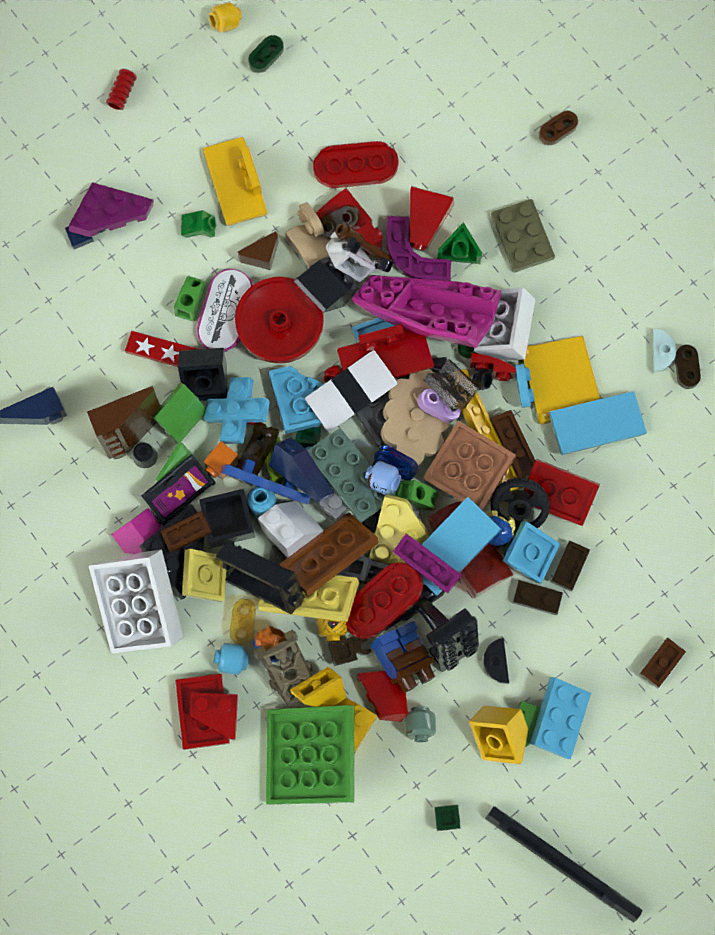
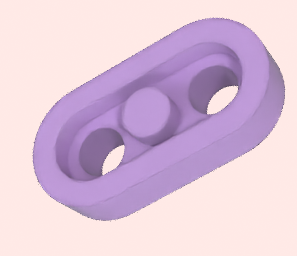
(437, 407)

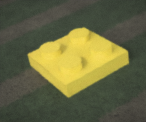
(203, 576)

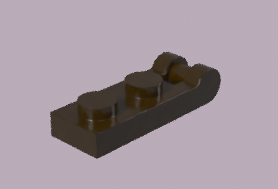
(258, 450)

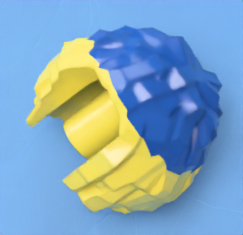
(507, 527)

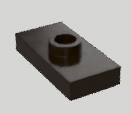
(570, 565)

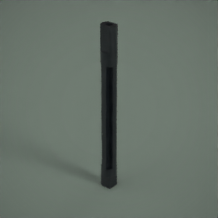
(564, 864)

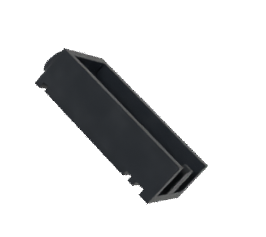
(261, 577)

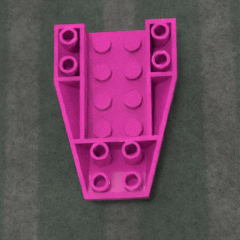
(432, 307)

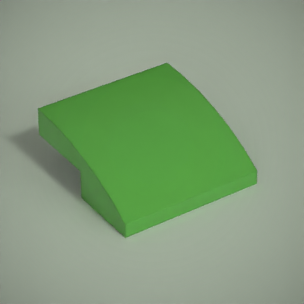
(179, 413)

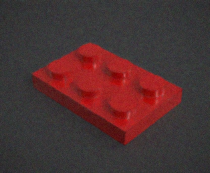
(568, 493)
(193, 732)

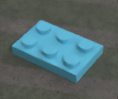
(560, 718)

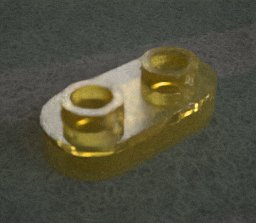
(242, 622)

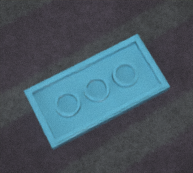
(597, 423)
(461, 537)

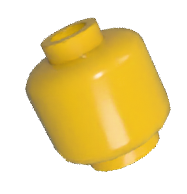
(225, 17)

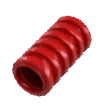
(121, 89)

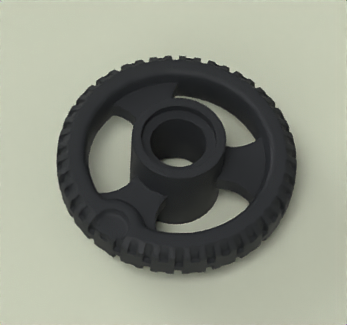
(539, 498)

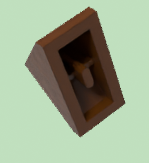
(260, 252)

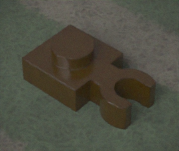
(345, 651)

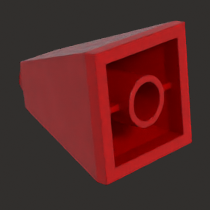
(427, 216)

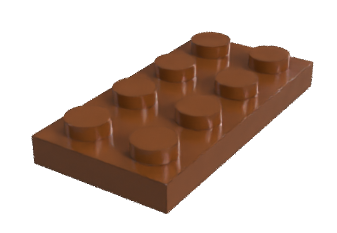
(330, 553)

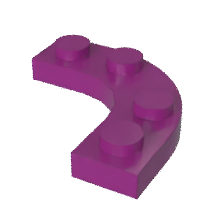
(406, 259)

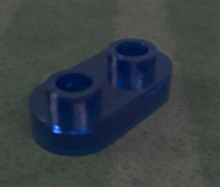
(406, 465)

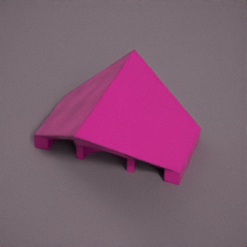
(136, 532)

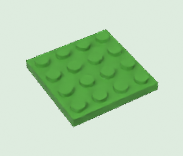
(310, 755)

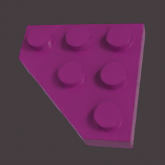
(108, 208)

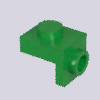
(198, 224)

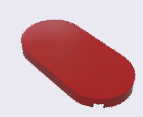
(355, 164)
(384, 600)

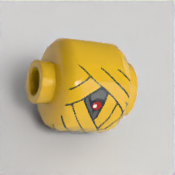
(331, 629)

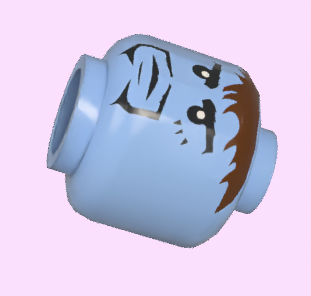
(383, 478)

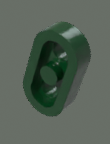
(264, 54)

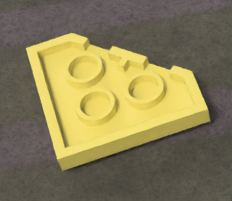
(394, 522)

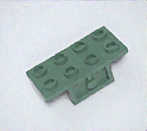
(345, 472)

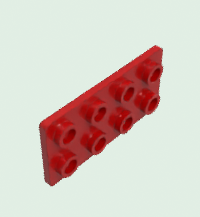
(399, 350)

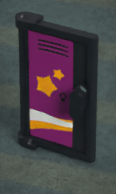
(179, 491)

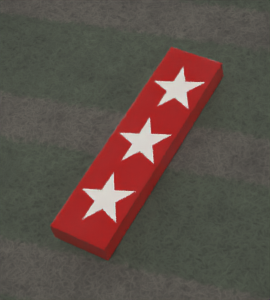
(155, 348)

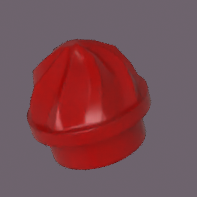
(331, 372)

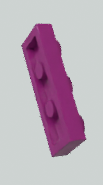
(427, 563)

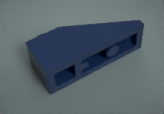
(35, 410)
(299, 468)

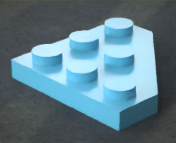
(290, 393)

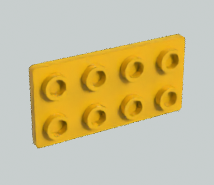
(235, 181)

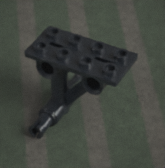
(450, 637)

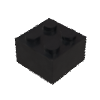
(227, 517)

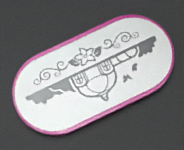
(217, 319)

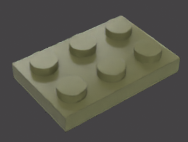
(523, 235)

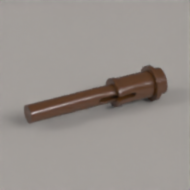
(345, 231)

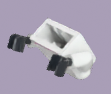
(352, 259)

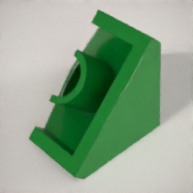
(460, 247)

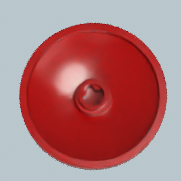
(278, 321)

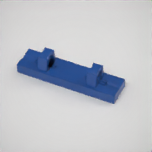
(245, 474)

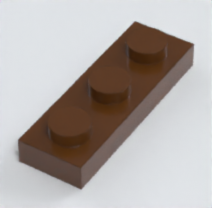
(515, 442)

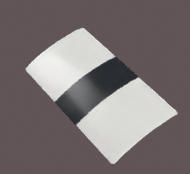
(351, 391)

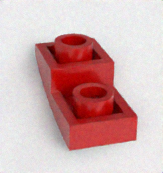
(500, 368)

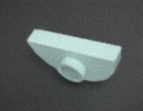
(663, 350)

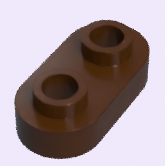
(557, 128)

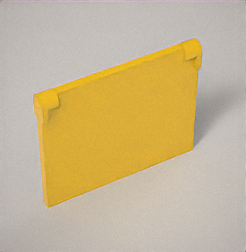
(560, 376)

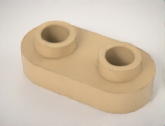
(312, 222)

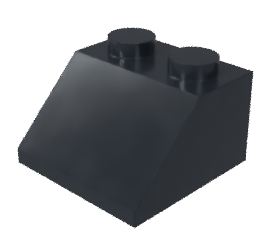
(327, 285)
(204, 372)

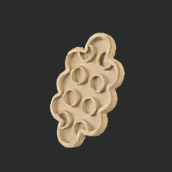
(407, 425)

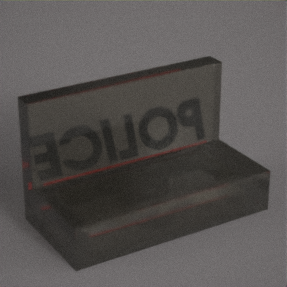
(452, 385)

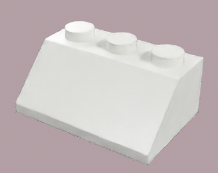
(511, 326)

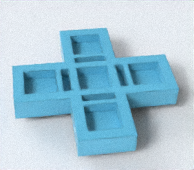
(236, 410)

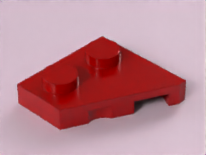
(216, 712)

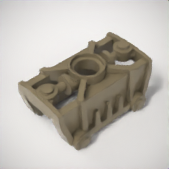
(277, 673)

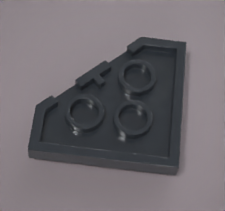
(175, 560)

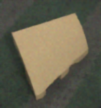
(308, 246)

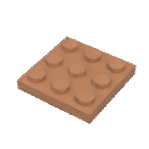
(469, 465)

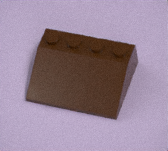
(124, 421)

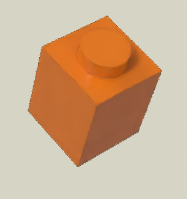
(220, 455)

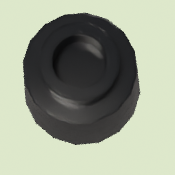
(144, 455)

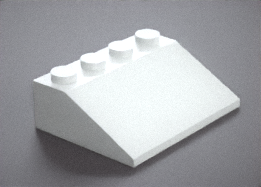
(136, 602)

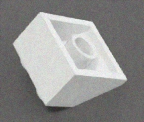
(289, 527)

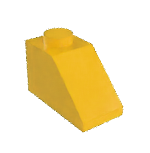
(321, 689)

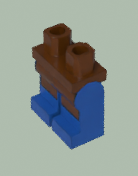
(404, 656)

